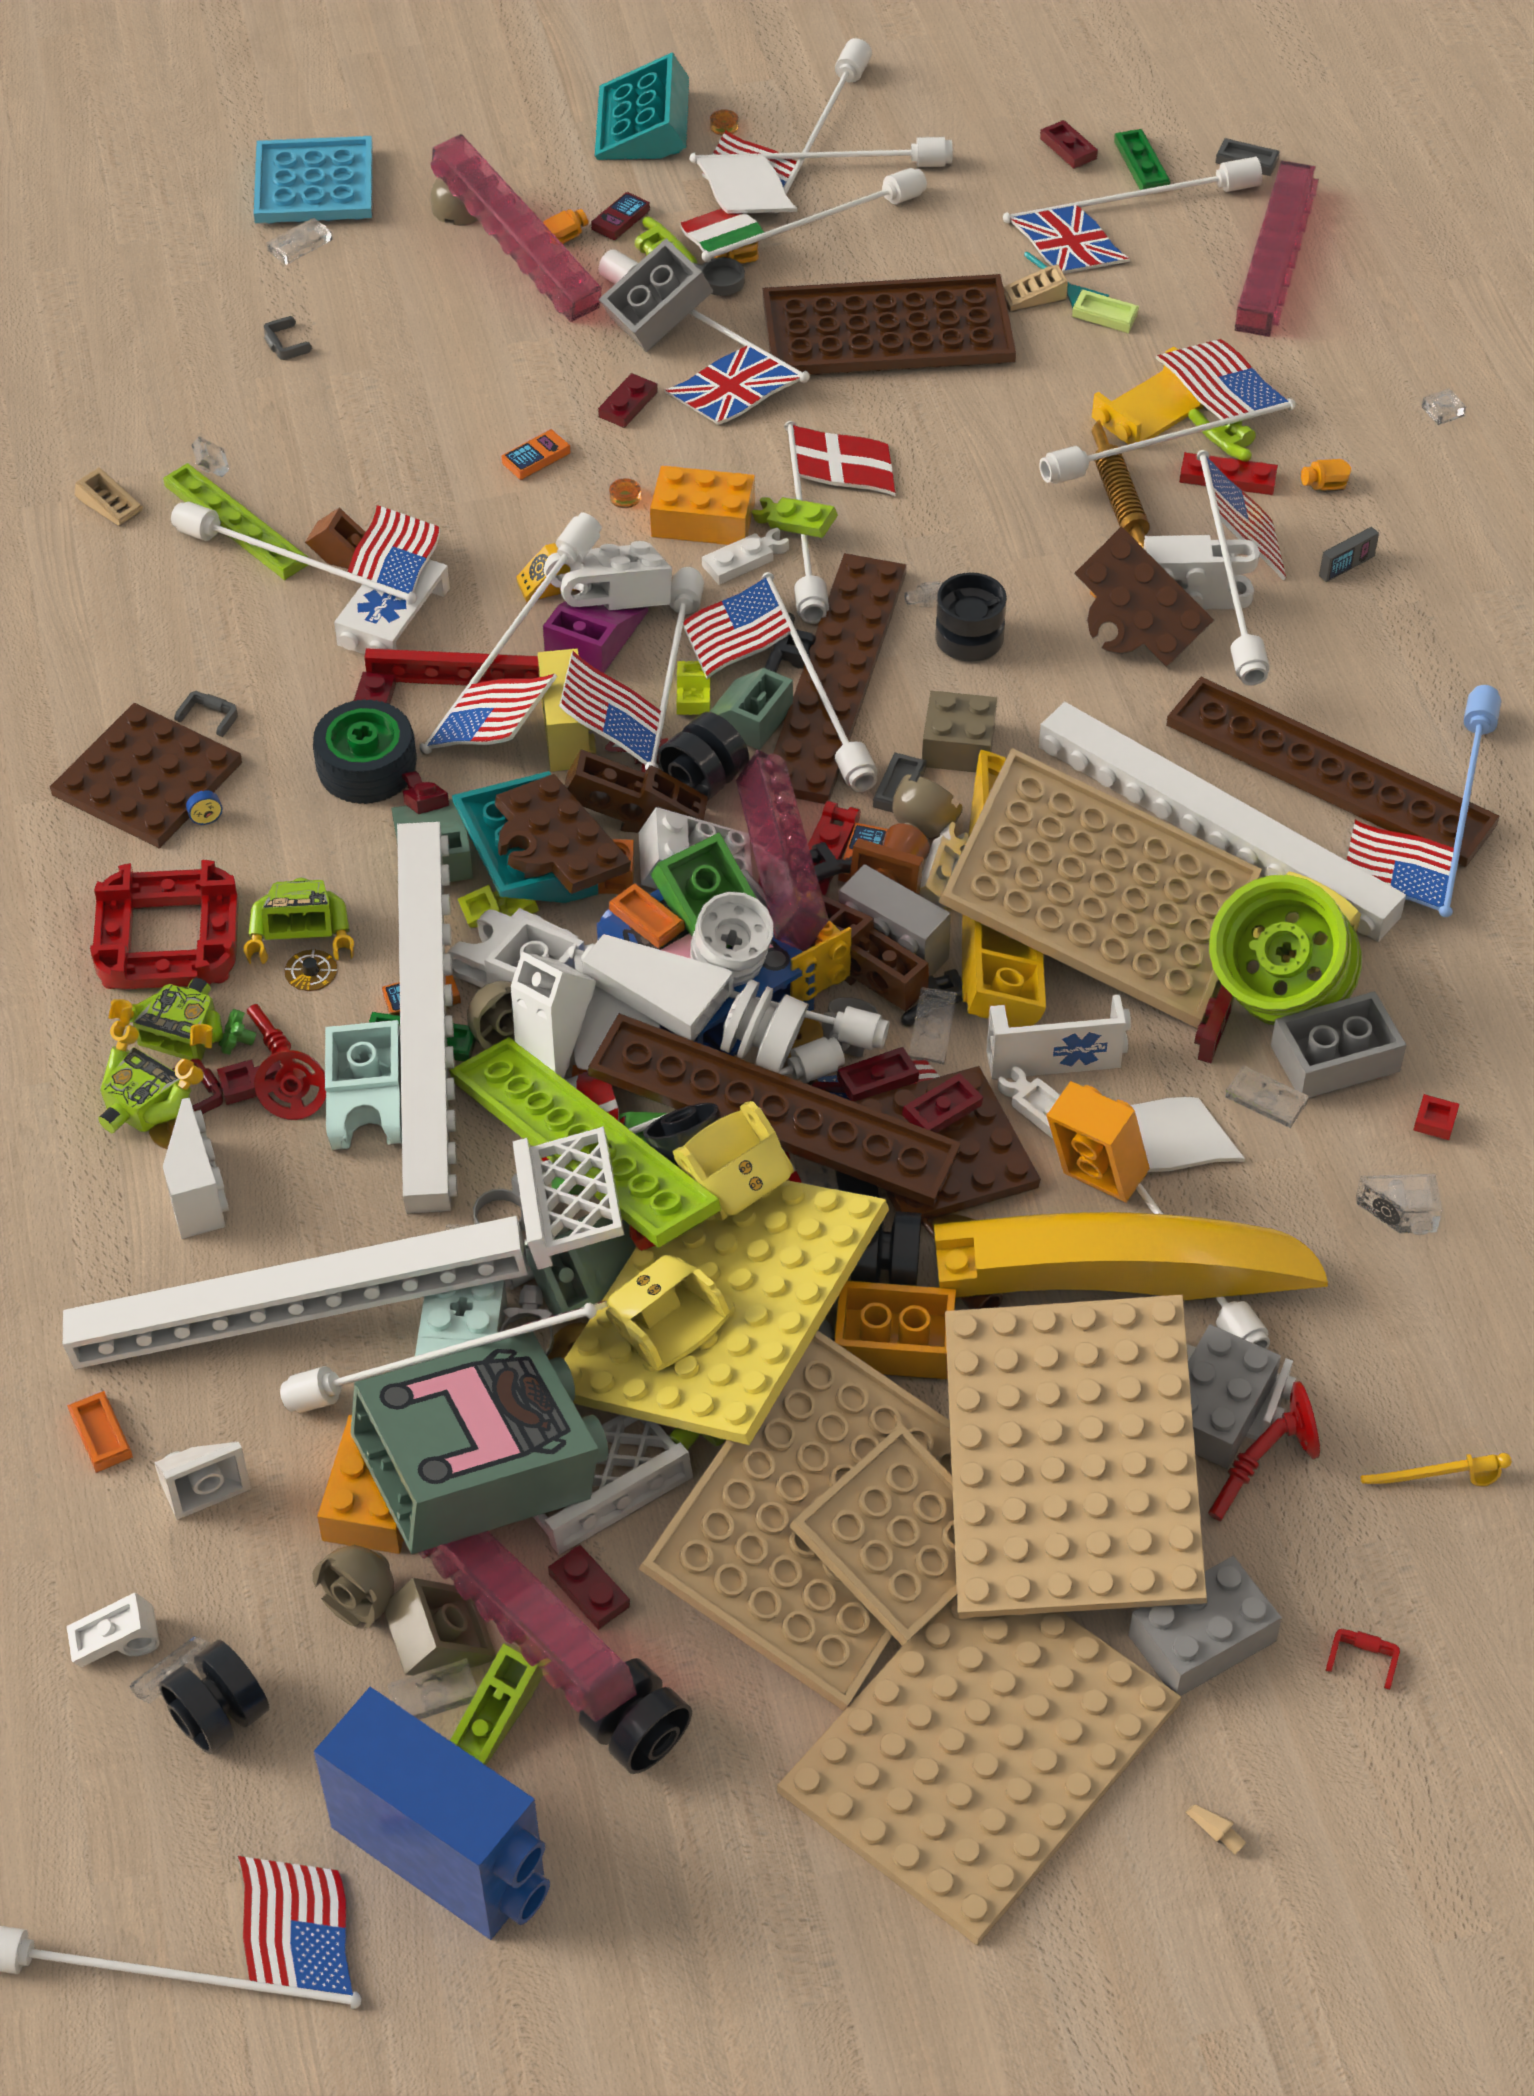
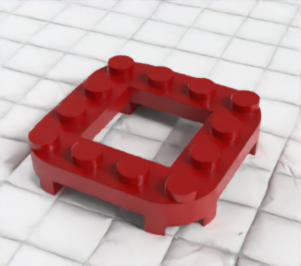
(128, 890)

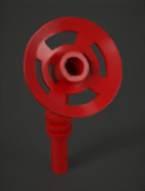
(289, 1077)
(1297, 1422)

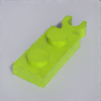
(796, 516)

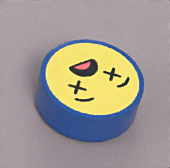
(204, 807)

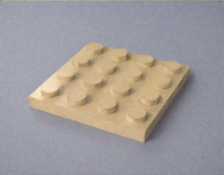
(889, 1533)

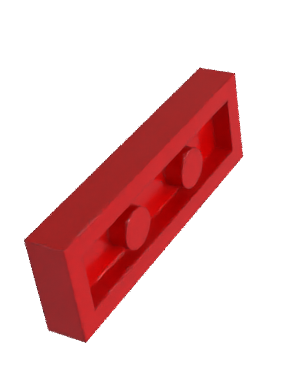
(1248, 475)

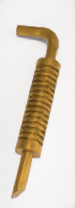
(1120, 488)

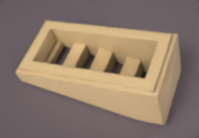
(1045, 287)
(98, 479)

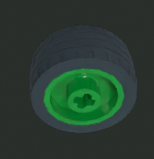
(364, 751)

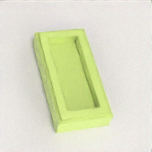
(1105, 311)

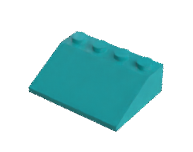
(644, 112)
(484, 825)

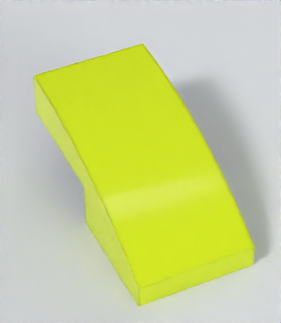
(692, 689)
(483, 899)

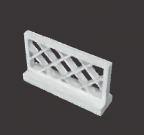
(538, 1207)
(622, 1494)

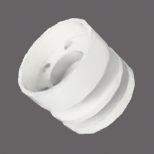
(737, 922)
(763, 1026)

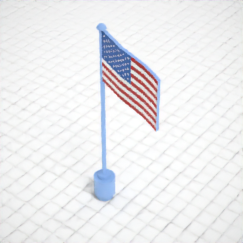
(1416, 864)

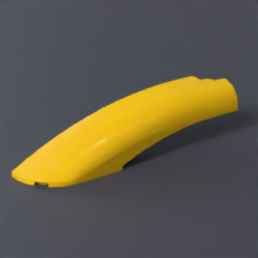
(994, 965)
(1122, 1255)

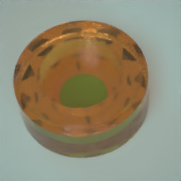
(724, 120)
(625, 493)

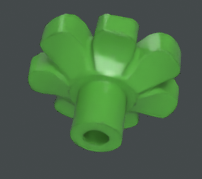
(235, 1032)

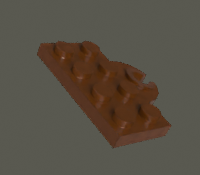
(1139, 600)
(556, 836)

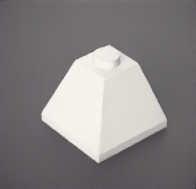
(202, 1476)

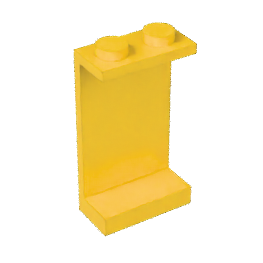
(1146, 408)

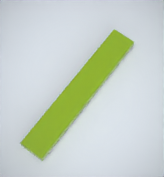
(196, 488)

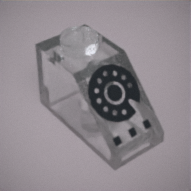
(1402, 1201)

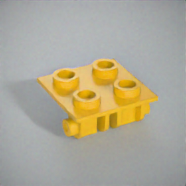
(830, 958)

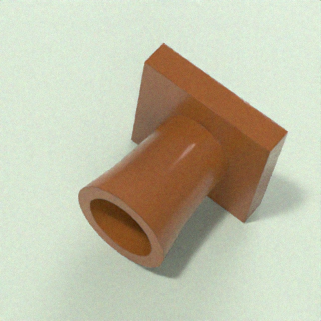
(897, 858)

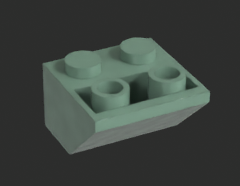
(756, 705)

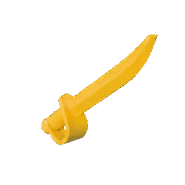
(1482, 1470)

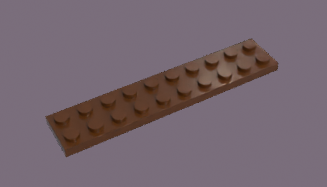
(844, 661)
(1328, 768)
(804, 1117)

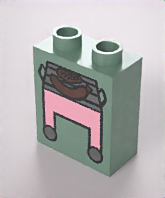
(476, 1440)

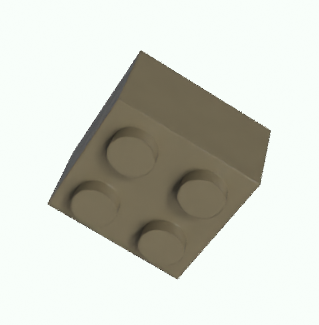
(958, 730)

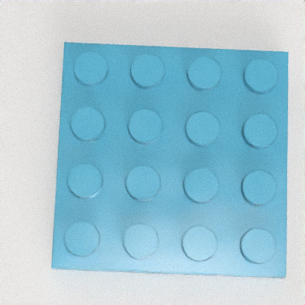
(313, 179)

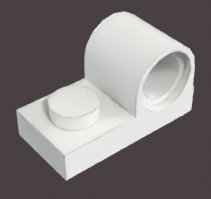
(122, 1626)

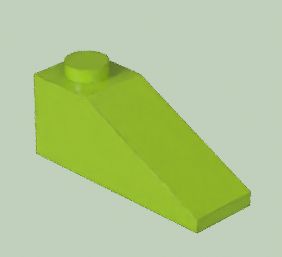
(497, 1703)

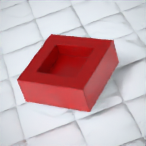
(1436, 1117)

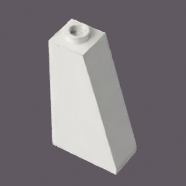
(659, 984)

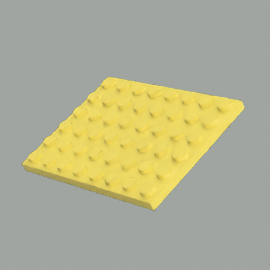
(779, 1276)

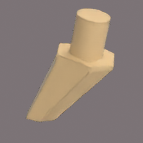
(1217, 1827)

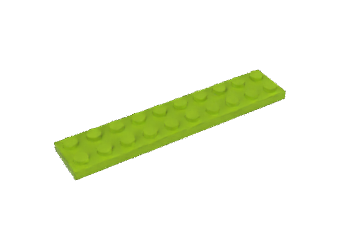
(544, 1107)

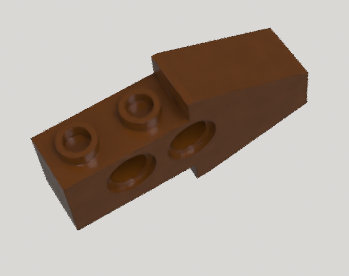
(629, 792)
(877, 959)

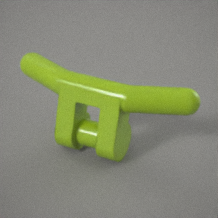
(657, 232)
(1222, 435)

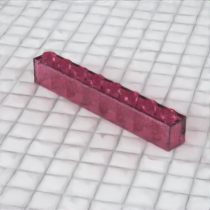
(516, 228)
(1276, 248)
(781, 851)
(536, 1622)

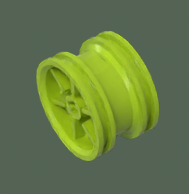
(1267, 904)

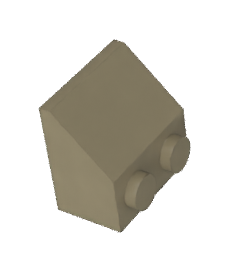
(436, 1627)

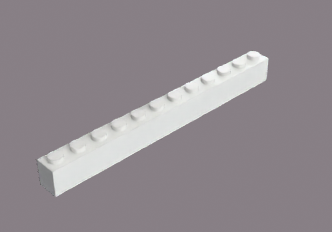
(1212, 813)
(424, 1019)
(294, 1292)

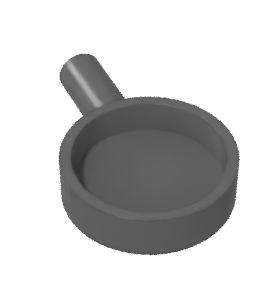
(723, 275)

